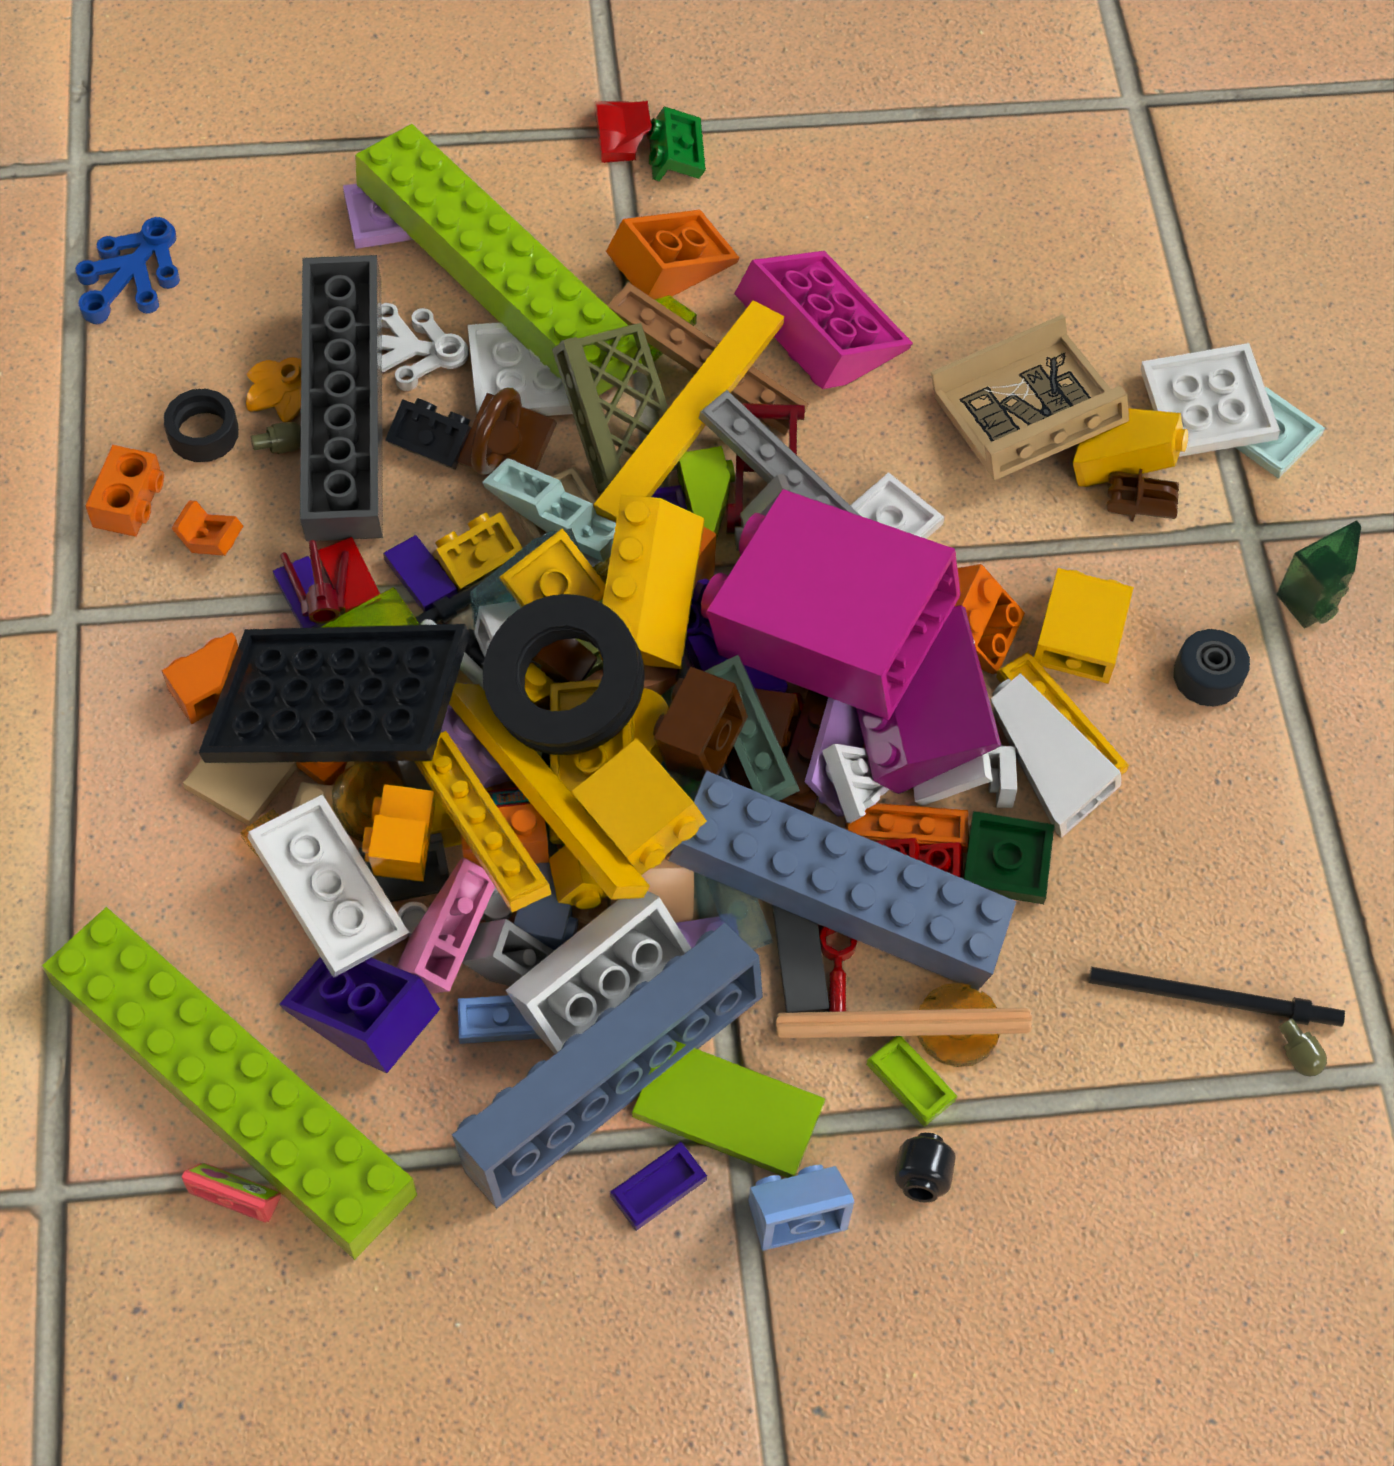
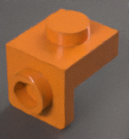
(206, 532)

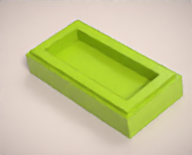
(911, 1080)

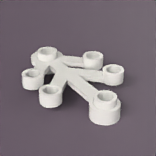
(407, 345)

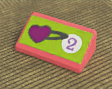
(231, 1191)

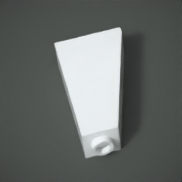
(1055, 756)

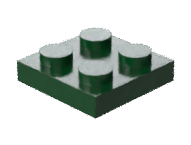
(1009, 856)

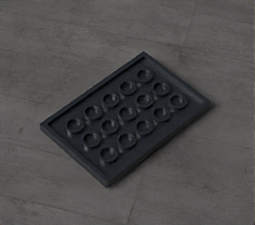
(336, 694)

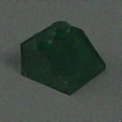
(1321, 576)

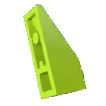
(706, 484)

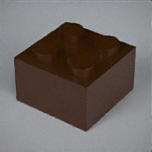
(700, 724)

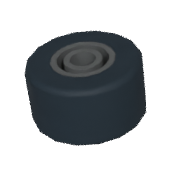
(1211, 667)

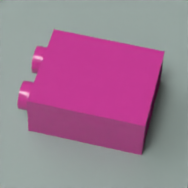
(832, 602)

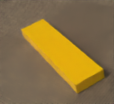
(1045, 684)

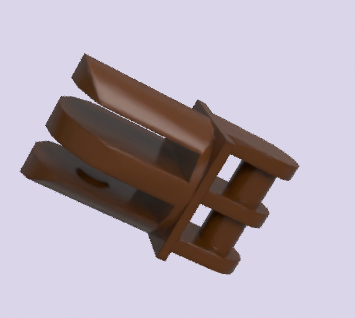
(1142, 496)

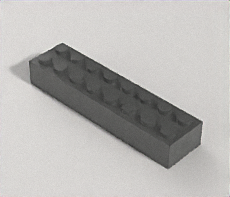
(341, 399)

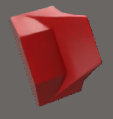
(621, 128)

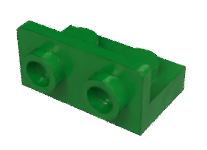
(676, 144)

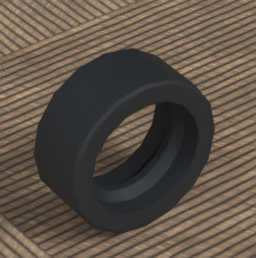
(200, 402)

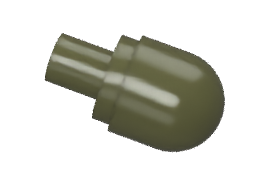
(279, 438)
(1303, 1050)

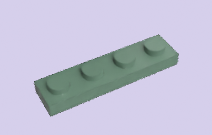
(757, 742)

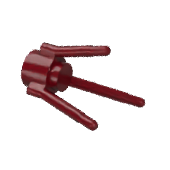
(321, 602)

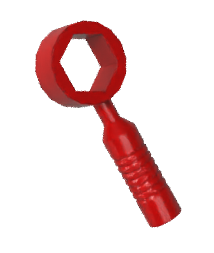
(837, 975)

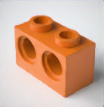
(129, 481)

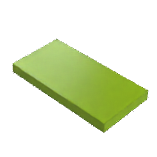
(732, 1110)

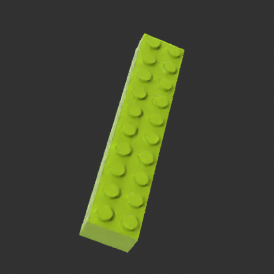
(487, 250)
(231, 1082)

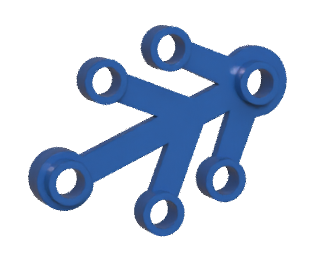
(157, 237)

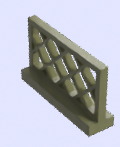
(588, 406)

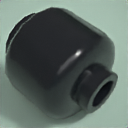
(925, 1167)

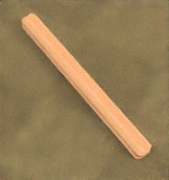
(904, 1023)

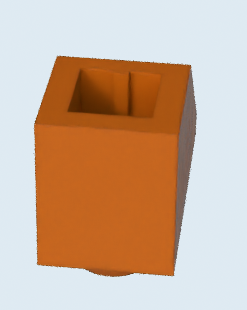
(200, 677)

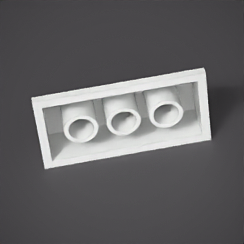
(597, 968)

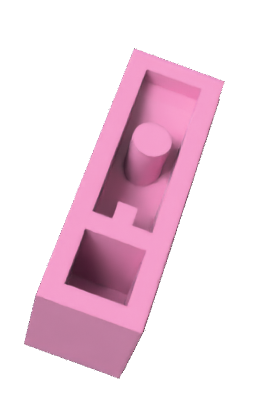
(448, 927)

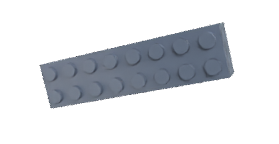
(846, 882)
(608, 1064)

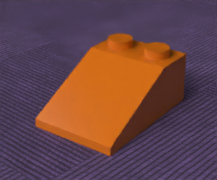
(669, 251)

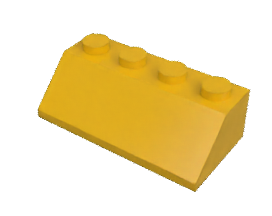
(654, 575)

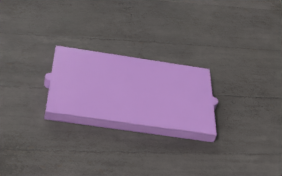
(838, 726)

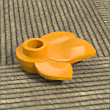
(274, 389)

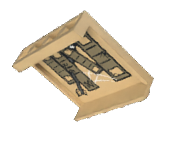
(1027, 398)

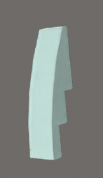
(550, 507)

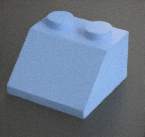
(800, 1206)

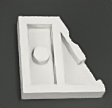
(853, 780)

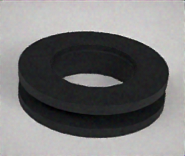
(522, 639)

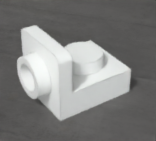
(1003, 776)

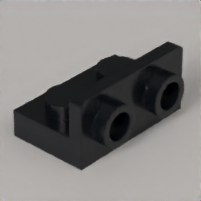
(429, 433)

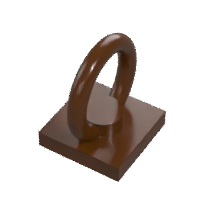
(506, 431)

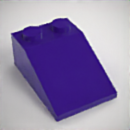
(365, 1010)

